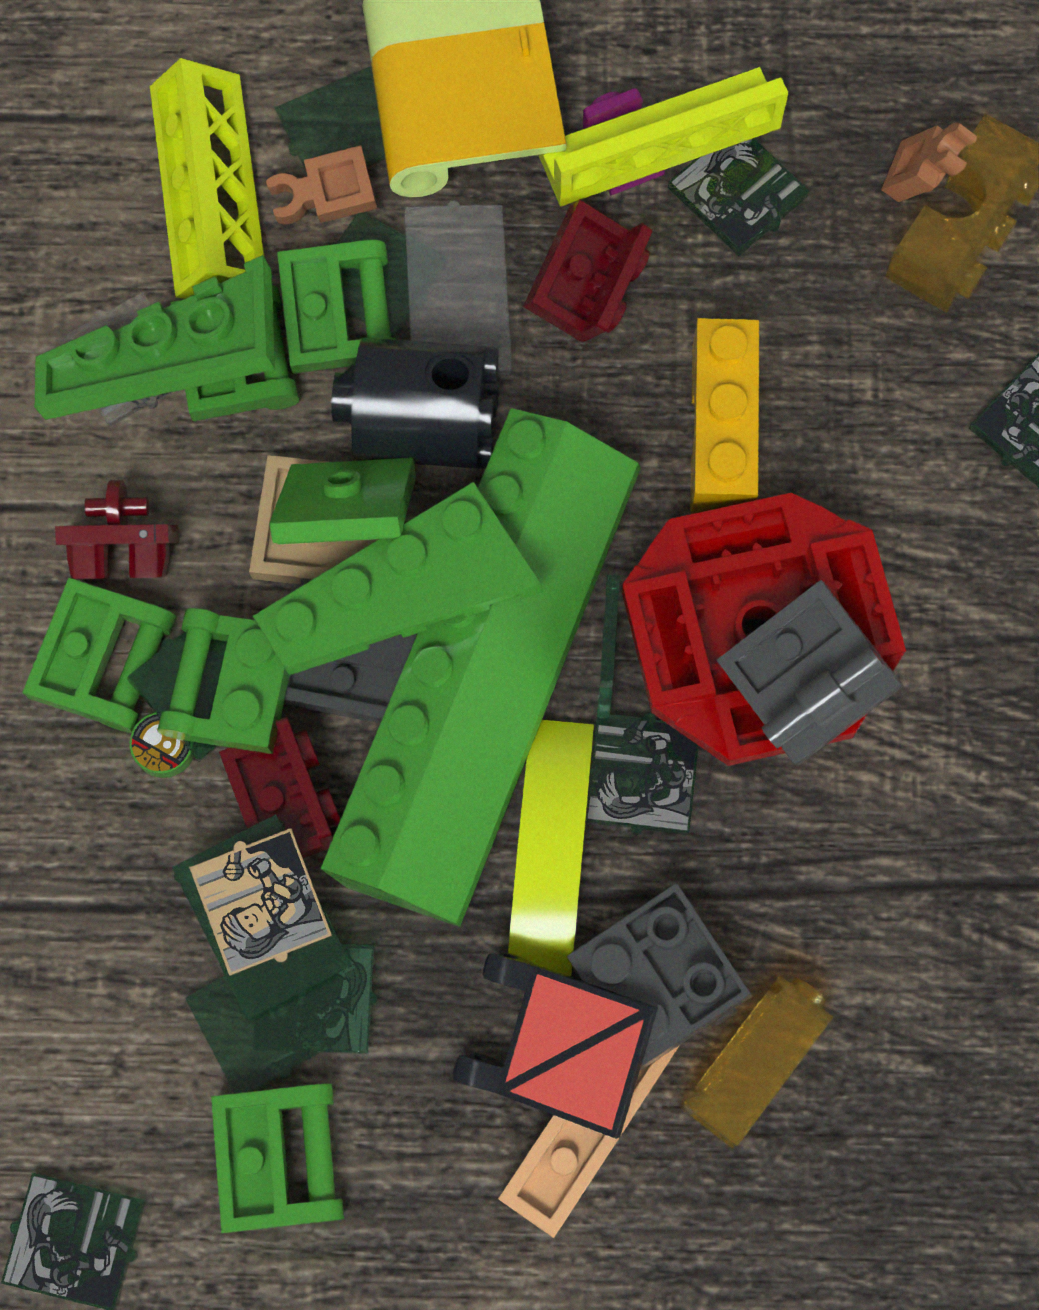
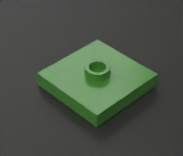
(343, 501)

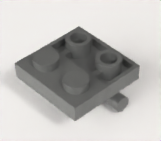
(809, 673)
(355, 684)
(668, 961)

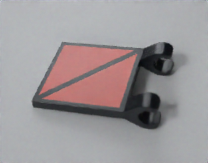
(570, 1048)

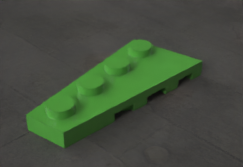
(192, 343)
(441, 567)

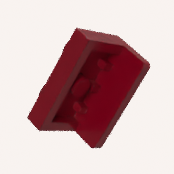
(588, 273)
(283, 787)

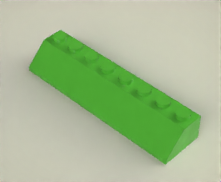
(483, 680)

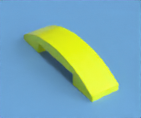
(551, 845)

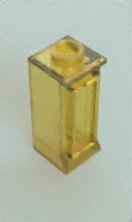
(758, 1060)

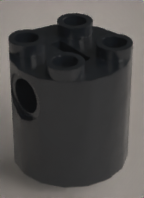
(420, 402)

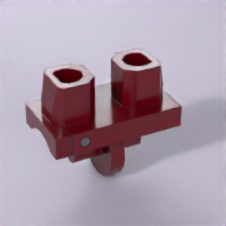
(89, 543)

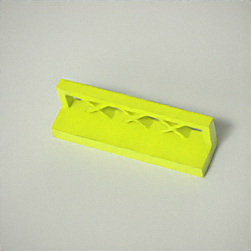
(665, 135)
(194, 172)

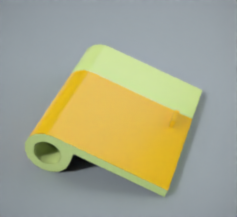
(460, 86)

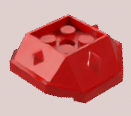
(734, 567)

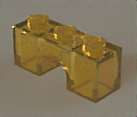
(944, 253)

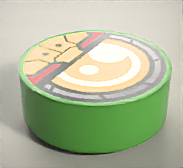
(156, 753)

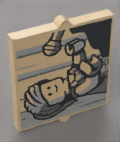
(260, 901)

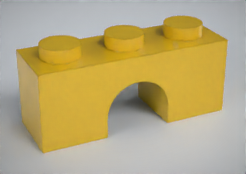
(725, 413)

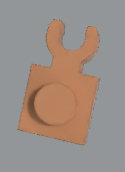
(926, 159)
(334, 185)

